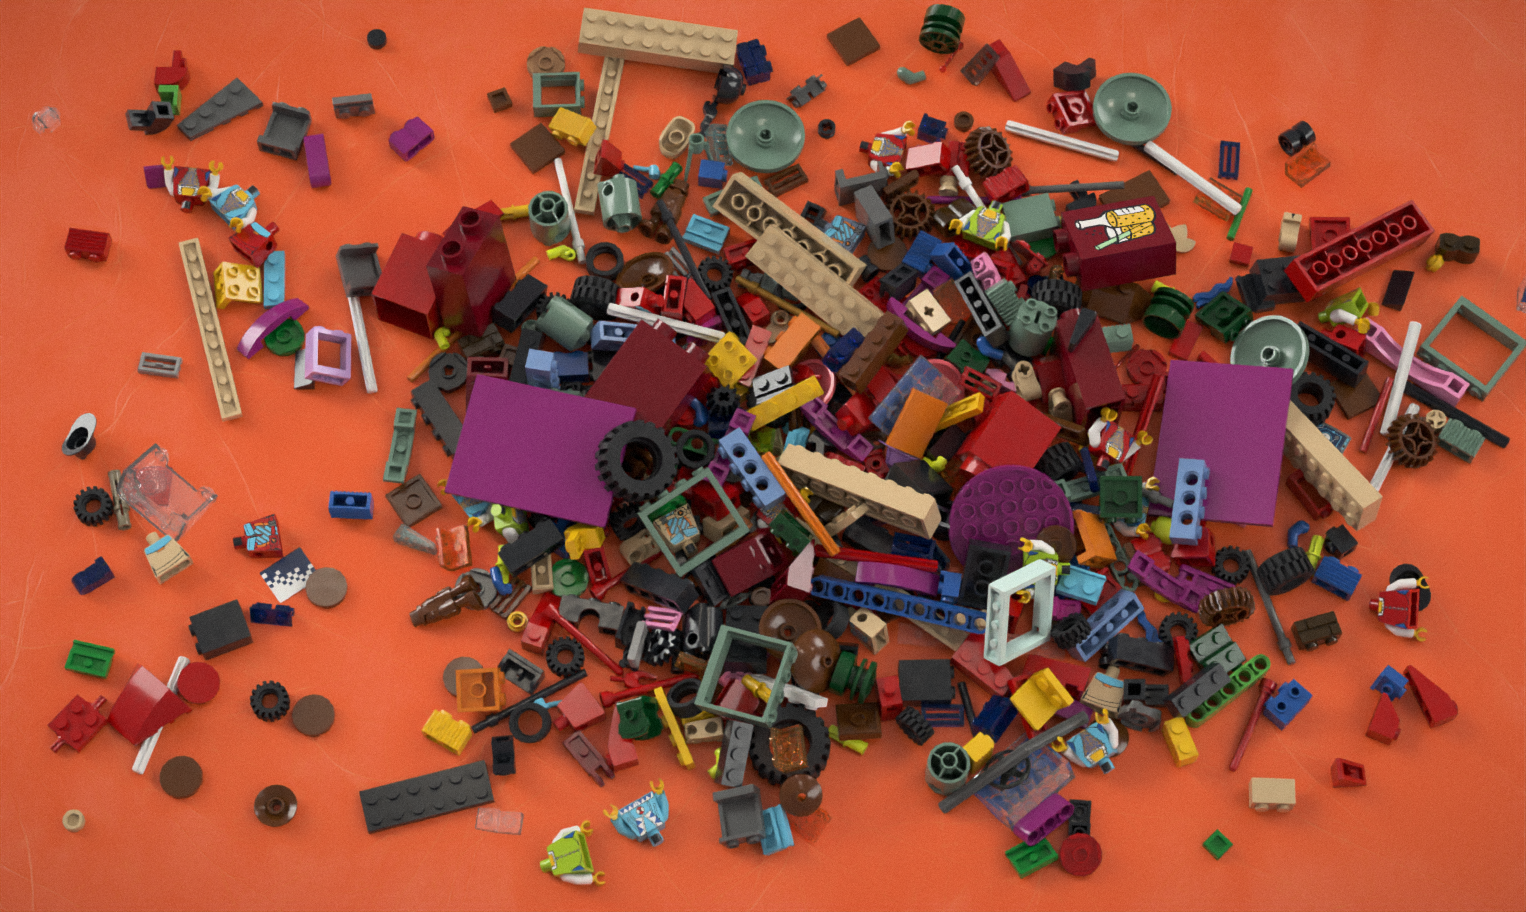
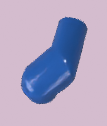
(987, 350)
(700, 413)
(1294, 531)
(497, 580)

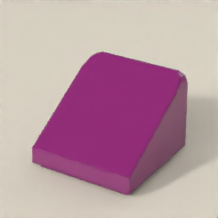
(154, 176)

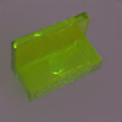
(762, 439)

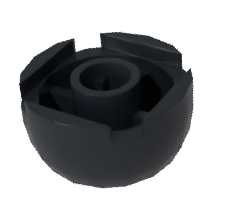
(728, 85)

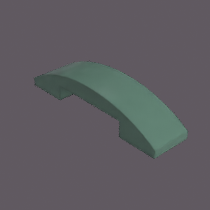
(401, 446)
(1079, 488)

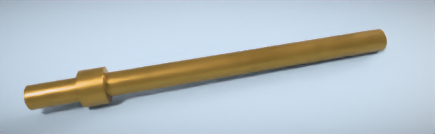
(755, 288)

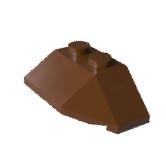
(1117, 303)

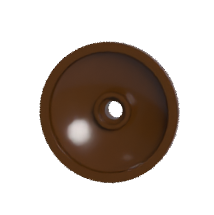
(646, 271)
(787, 615)
(815, 660)

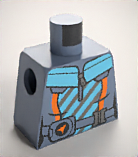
(843, 231)

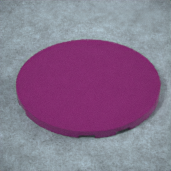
(1004, 507)

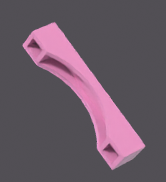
(1438, 382)

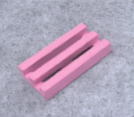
(657, 613)

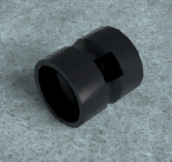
(1296, 138)

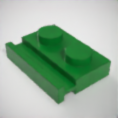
(89, 659)
(1029, 859)

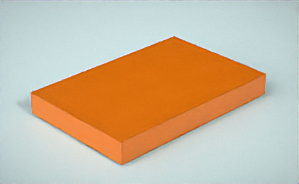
(916, 423)

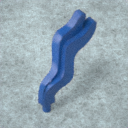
(1205, 297)
(1151, 631)

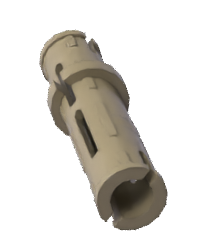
(123, 520)

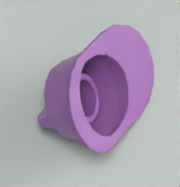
(894, 455)

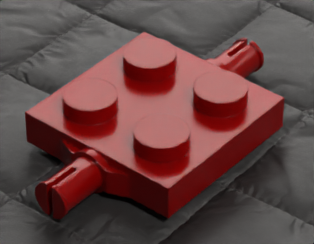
(78, 723)

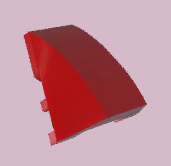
(144, 707)

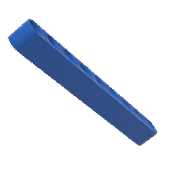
(889, 605)

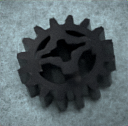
(660, 646)

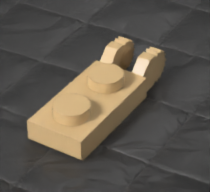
(845, 519)

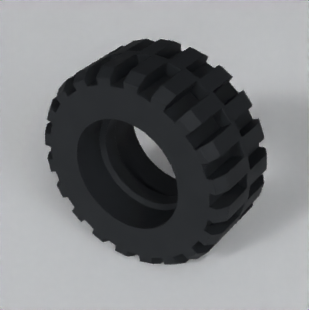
(660, 450)
(812, 729)

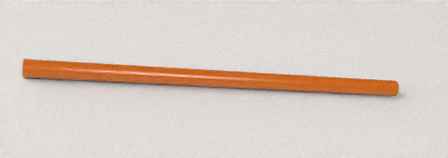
(456, 335)

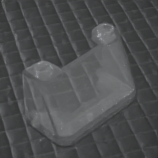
(163, 494)

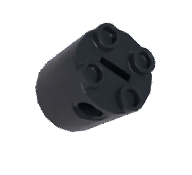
(701, 630)

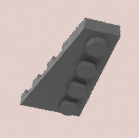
(225, 105)

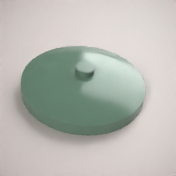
(1132, 108)
(765, 136)
(1272, 343)

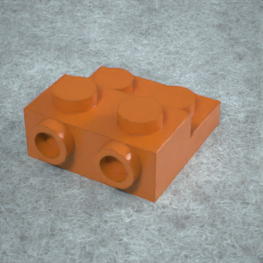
(480, 689)

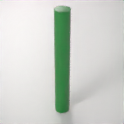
(1237, 218)

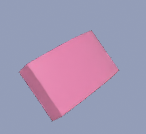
(985, 270)
(999, 376)

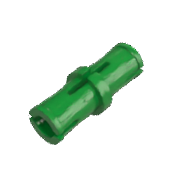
(666, 179)

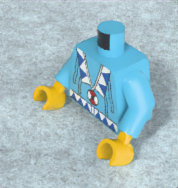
(643, 816)

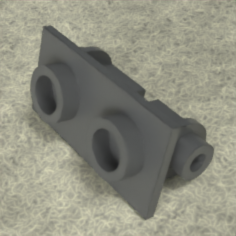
(801, 96)

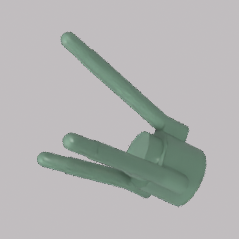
(696, 146)

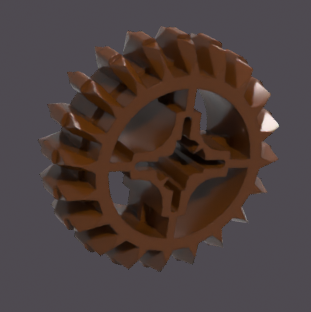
(987, 151)
(910, 208)
(1406, 446)
(1226, 606)

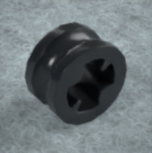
(829, 133)

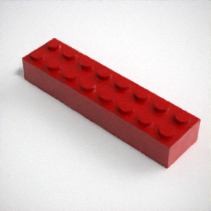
(1359, 251)

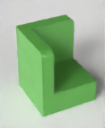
(171, 94)

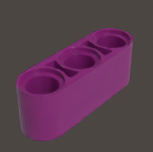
(317, 160)
(1043, 819)

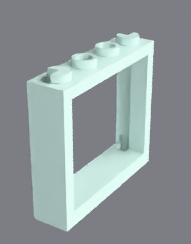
(996, 646)

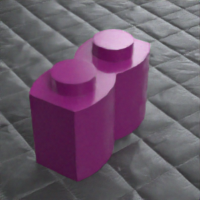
(411, 138)

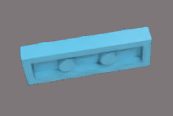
(274, 279)

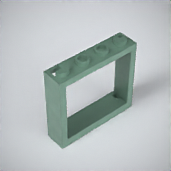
(1487, 324)
(666, 496)
(716, 664)

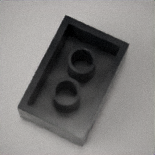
(1272, 282)
(982, 565)
(743, 655)

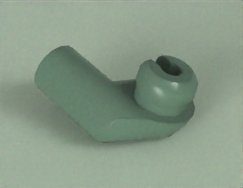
(910, 77)

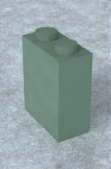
(1031, 218)

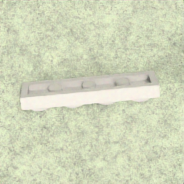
(795, 694)

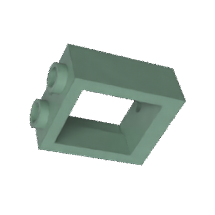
(552, 80)

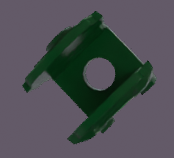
(965, 355)
(639, 718)

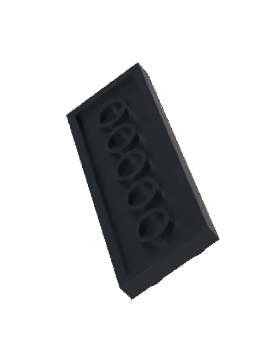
(426, 796)

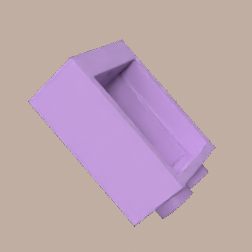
(323, 373)

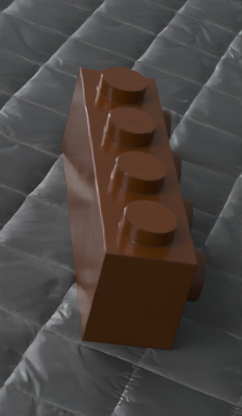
(873, 352)

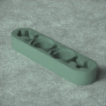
(1121, 557)

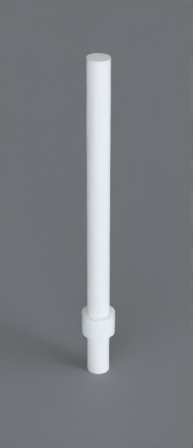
(966, 184)
(577, 243)

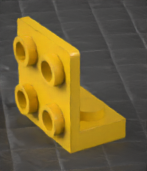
(237, 283)
(730, 359)
(1040, 698)

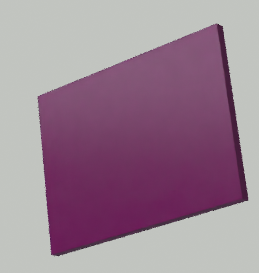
(1235, 424)
(535, 450)

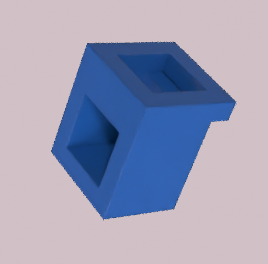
(949, 587)
(1391, 683)

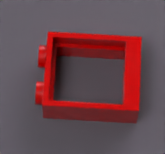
(1293, 484)

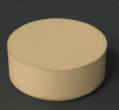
(73, 820)

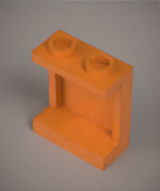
(1096, 540)

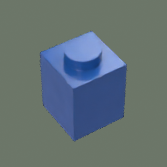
(712, 174)

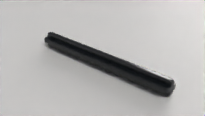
(1454, 413)

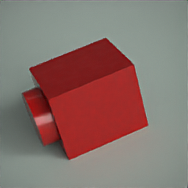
(405, 289)
(1006, 434)

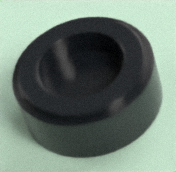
(376, 39)

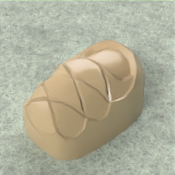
(675, 137)

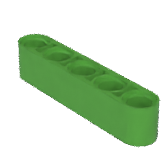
(1236, 686)

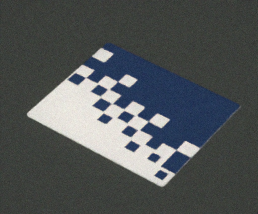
(288, 574)

